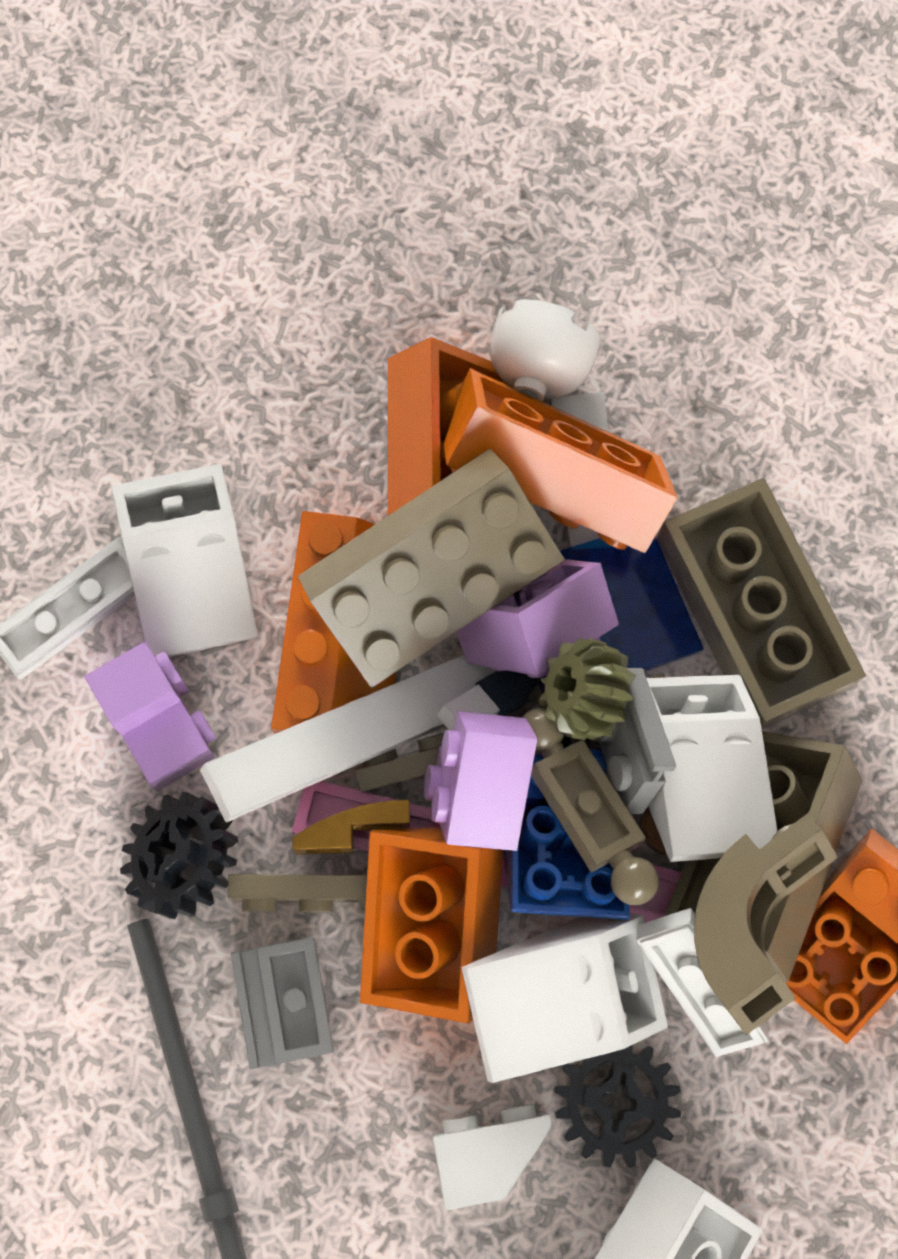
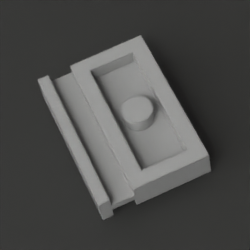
(638, 749)
(282, 1003)

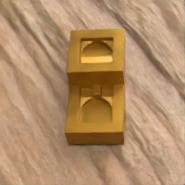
(336, 832)

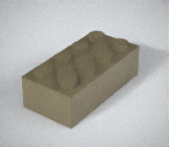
(431, 567)
(759, 602)

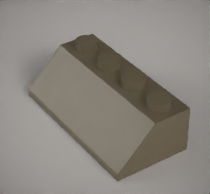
(803, 780)

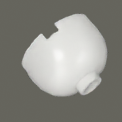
(542, 349)

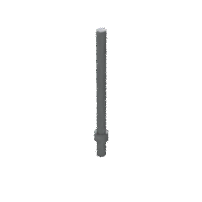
(218, 1201)

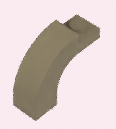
(736, 912)

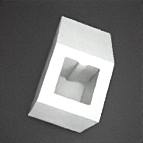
(486, 1160)

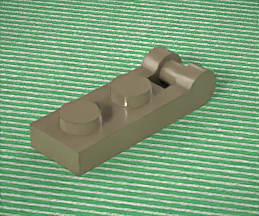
(312, 892)

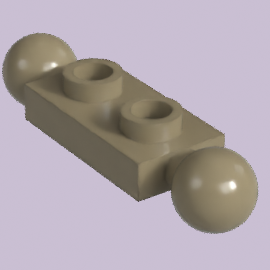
(591, 811)

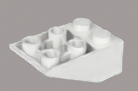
(185, 561)
(720, 770)
(563, 997)

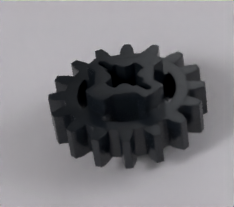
(178, 856)
(641, 1107)

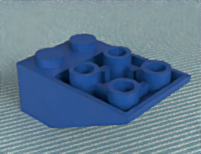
(549, 872)

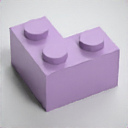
(536, 620)
(146, 707)
(482, 780)

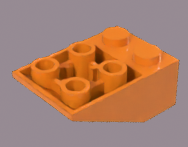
(852, 941)

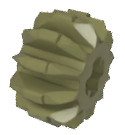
(587, 689)

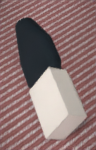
(494, 695)

